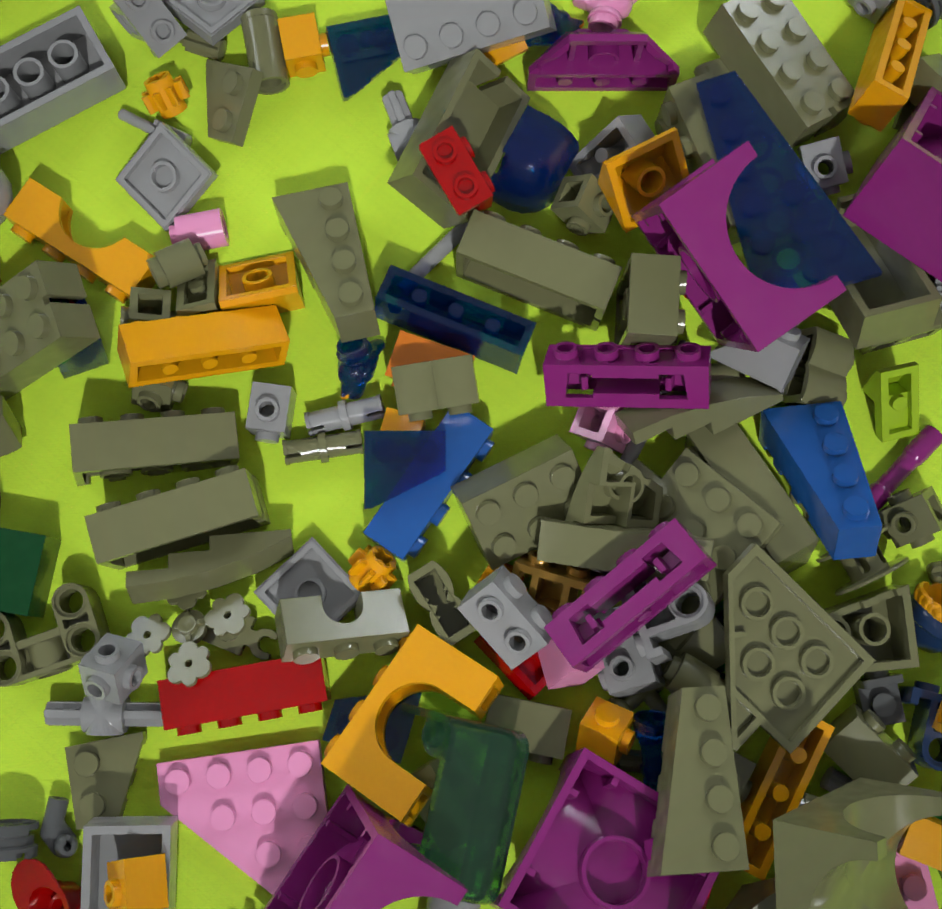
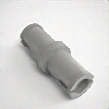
(344, 415)

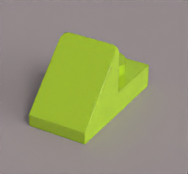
(896, 401)

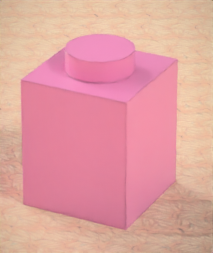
(559, 672)

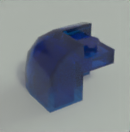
(533, 163)

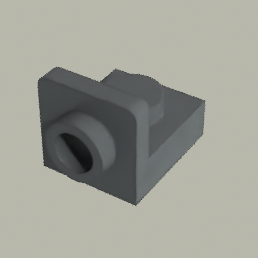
(881, 695)

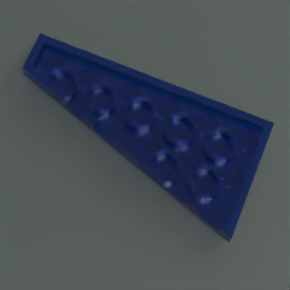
(779, 210)

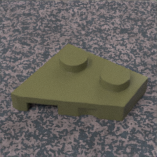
(230, 100)

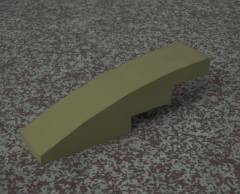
(730, 403)
(595, 544)
(226, 561)

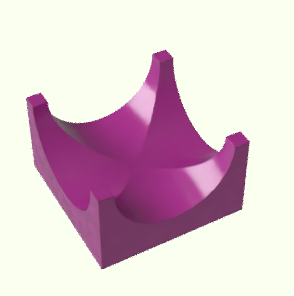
(728, 297)
(596, 848)
(362, 862)

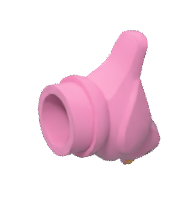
(605, 14)

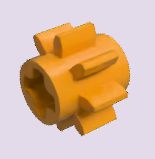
(165, 94)
(372, 569)

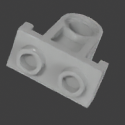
(150, 23)
(671, 623)

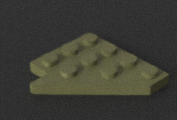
(713, 510)
(781, 653)

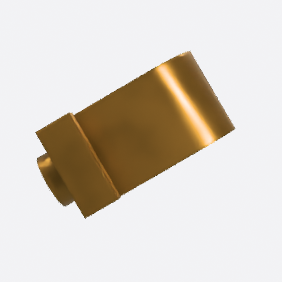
(552, 582)

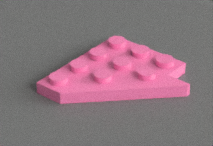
(250, 804)

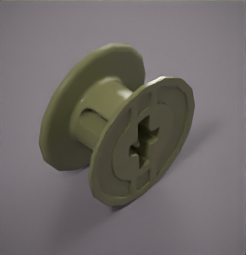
(865, 569)

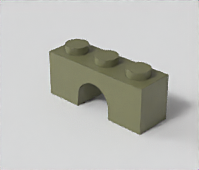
(309, 634)

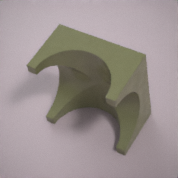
(846, 844)

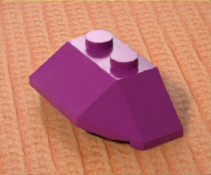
(603, 63)

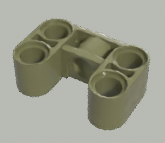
(56, 648)

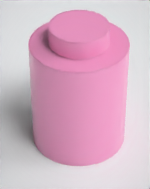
(203, 227)

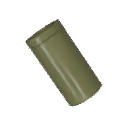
(265, 49)

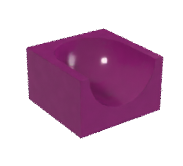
(904, 189)

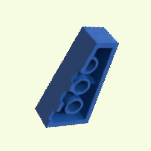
(826, 475)

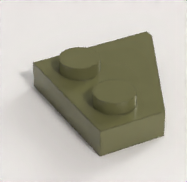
(102, 775)

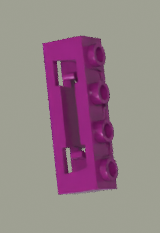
(628, 375)
(589, 640)

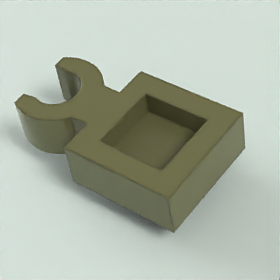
(237, 643)

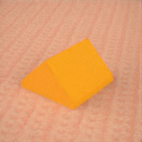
(642, 175)
(261, 283)

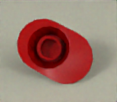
(37, 888)

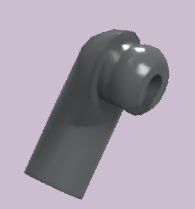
(56, 831)

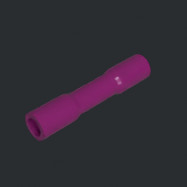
(912, 456)

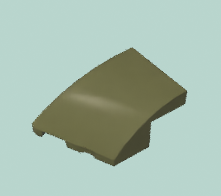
(614, 494)

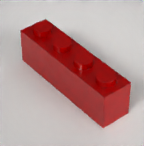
(243, 691)

